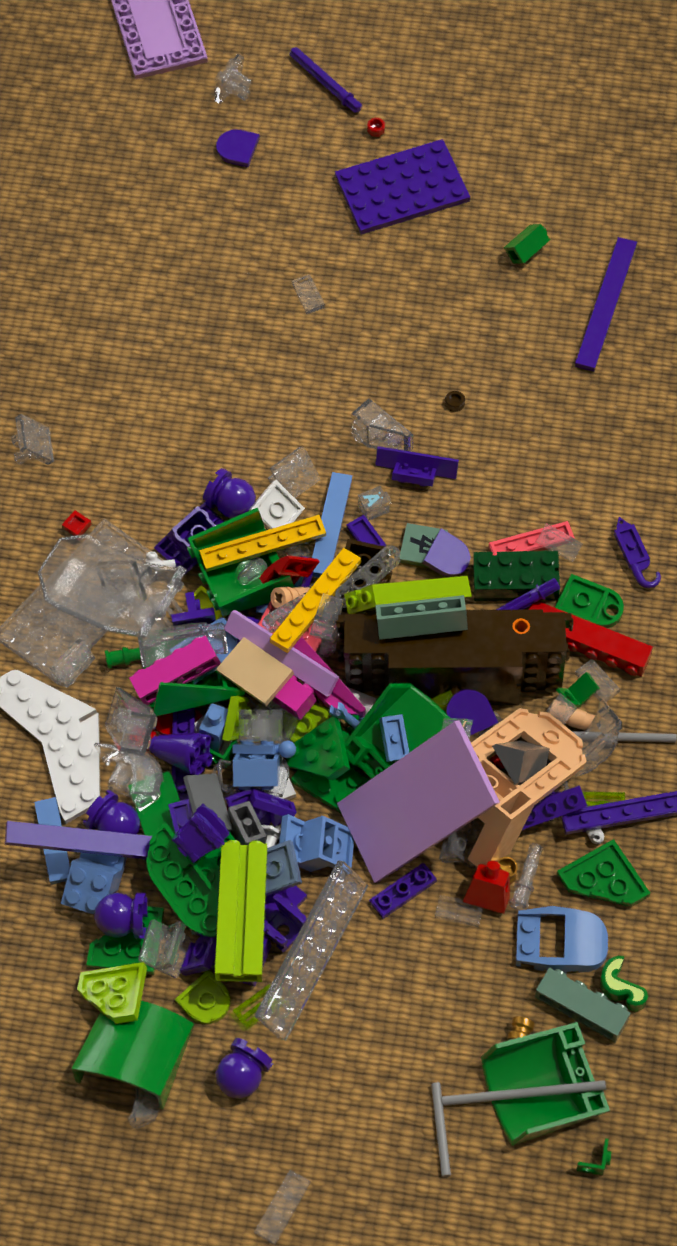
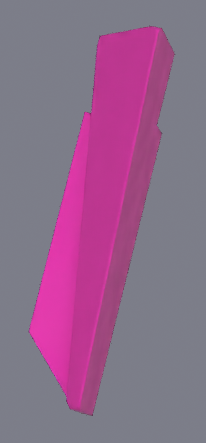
(340, 692)

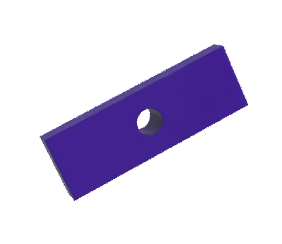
(392, 898)

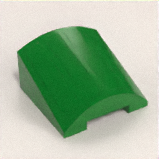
(178, 697)
(421, 722)
(138, 1051)
(540, 1061)

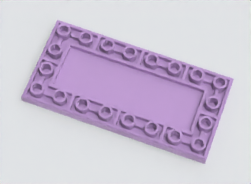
(159, 35)
(418, 801)

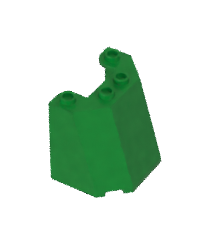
(223, 588)

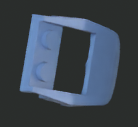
(583, 946)

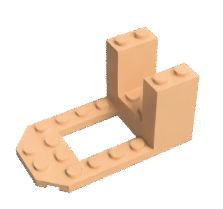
(508, 817)

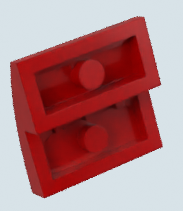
(290, 565)

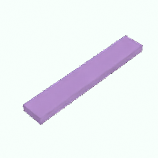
(302, 665)

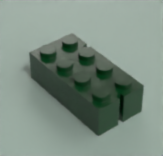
(513, 574)

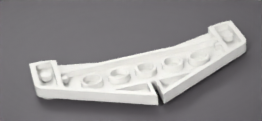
(65, 736)

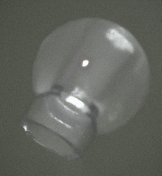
(248, 573)

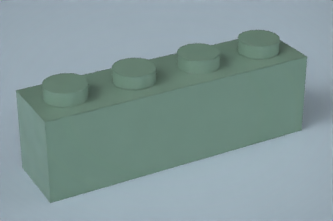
(421, 617)
(582, 1004)

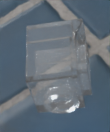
(561, 709)

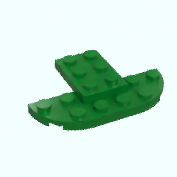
(187, 886)

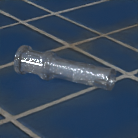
(524, 885)

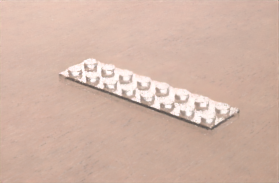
(311, 951)

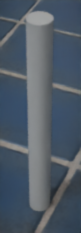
(441, 1130)

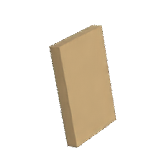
(255, 671)

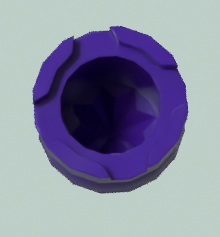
(229, 494)
(112, 816)
(120, 915)
(240, 1071)

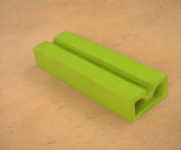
(368, 597)
(241, 912)

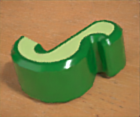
(620, 989)

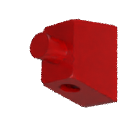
(489, 888)

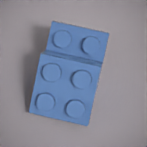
(318, 841)
(91, 880)

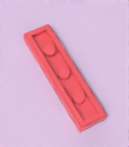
(526, 541)

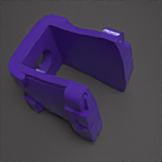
(201, 834)
(288, 915)

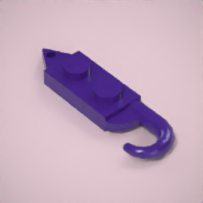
(634, 552)

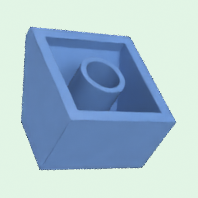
(256, 771)

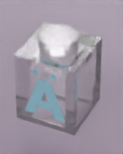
(374, 503)

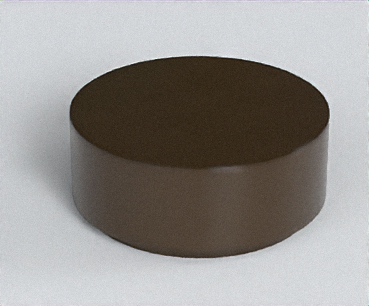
(455, 401)

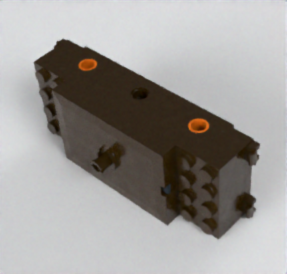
(494, 656)

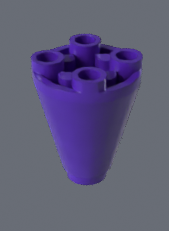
(183, 751)

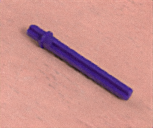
(347, 99)
(532, 596)

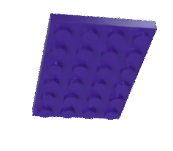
(402, 186)

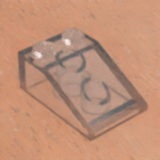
(377, 428)
(130, 723)

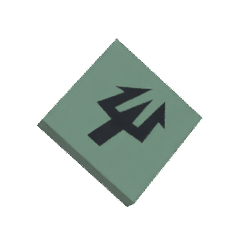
(417, 543)

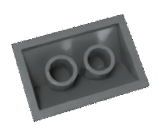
(522, 759)
(207, 791)

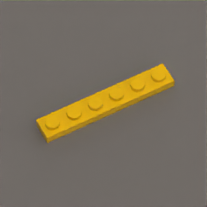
(262, 543)
(305, 611)

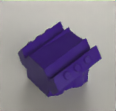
(175, 543)

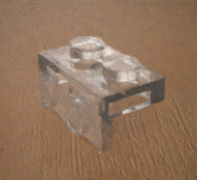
(72, 663)

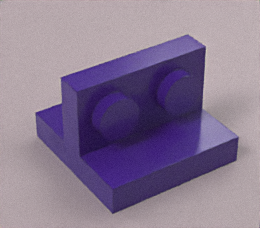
(194, 614)

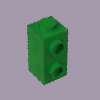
(527, 243)

